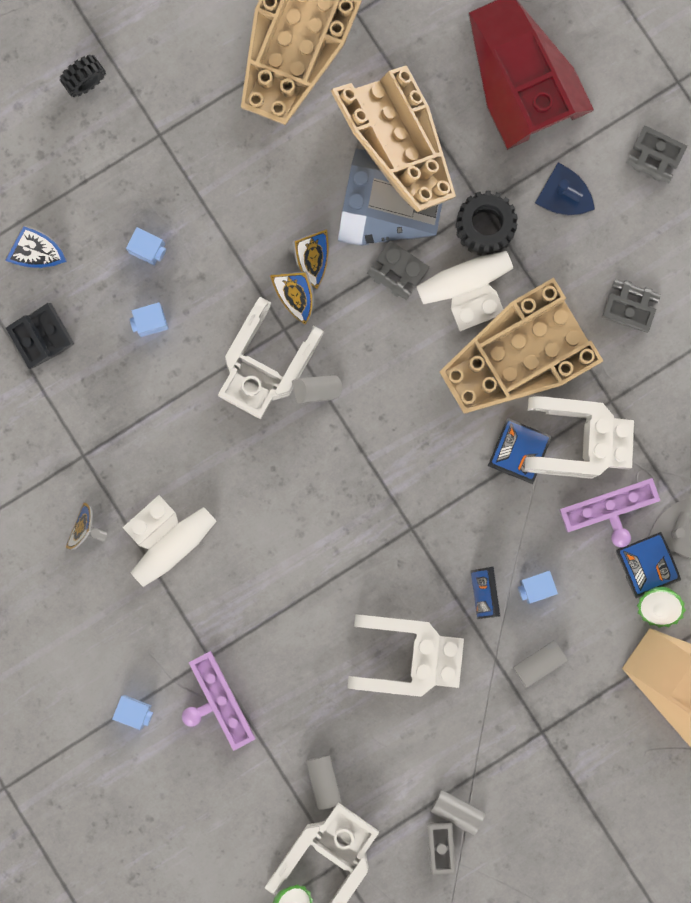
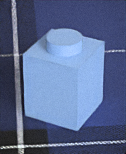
(146, 246)
(148, 320)
(537, 587)
(133, 712)

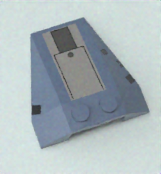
(377, 211)

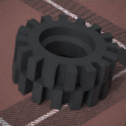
(82, 75)

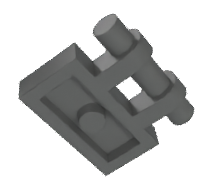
(659, 147)
(401, 263)
(629, 312)

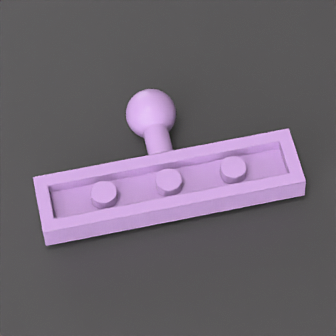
(609, 507)
(220, 701)

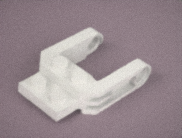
(253, 384)
(605, 440)
(434, 658)
(342, 840)

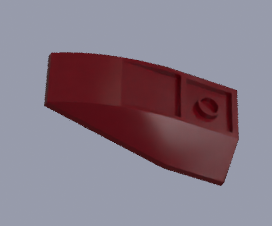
(523, 73)

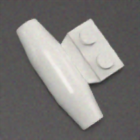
(469, 288)
(165, 538)

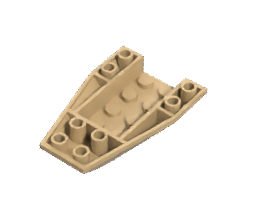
(291, 51)
(399, 136)
(521, 352)
(663, 673)

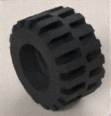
(486, 203)

